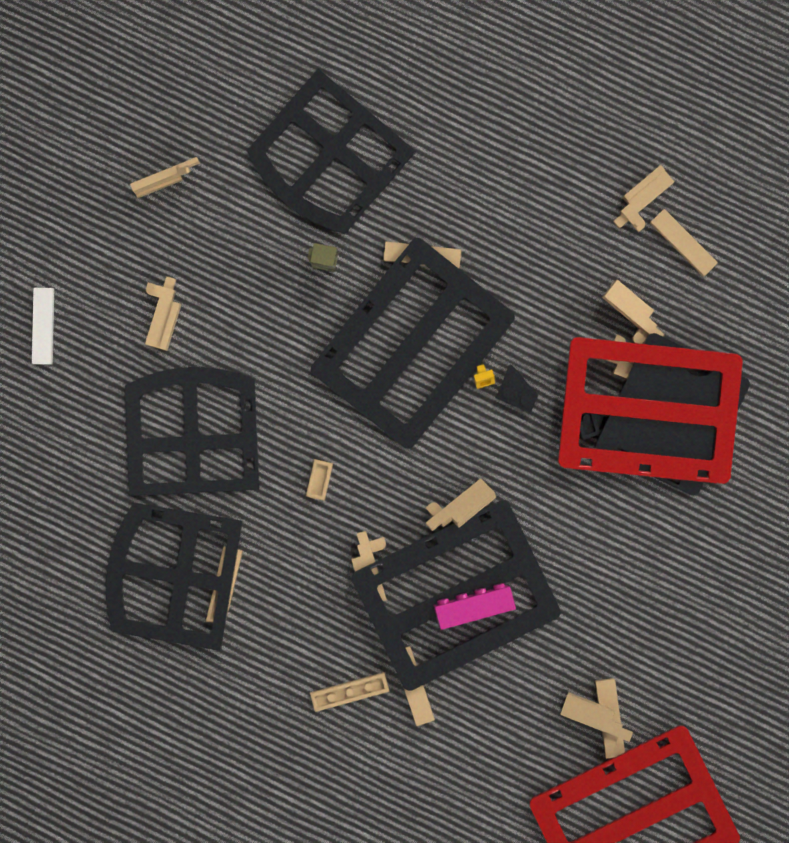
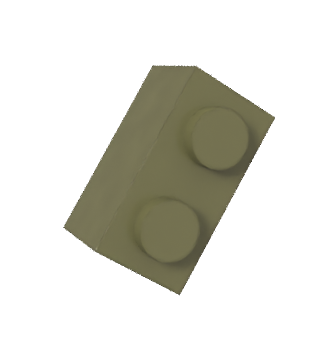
(323, 257)

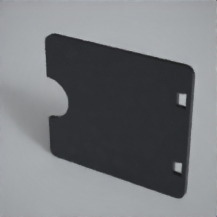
(666, 437)

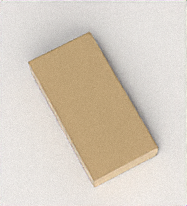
(319, 479)

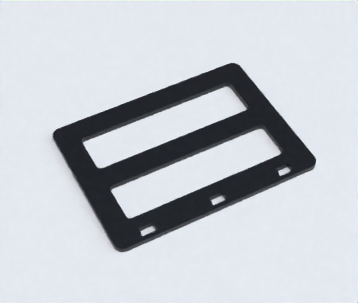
(368, 399)
(392, 627)

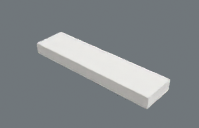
(43, 326)

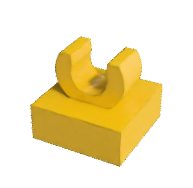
(483, 378)

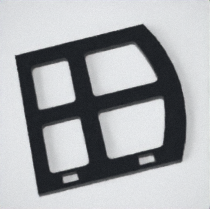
(334, 148)
(192, 442)
(181, 576)

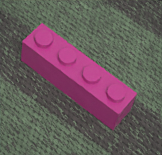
(474, 606)

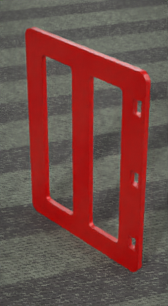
(721, 417)
(640, 757)

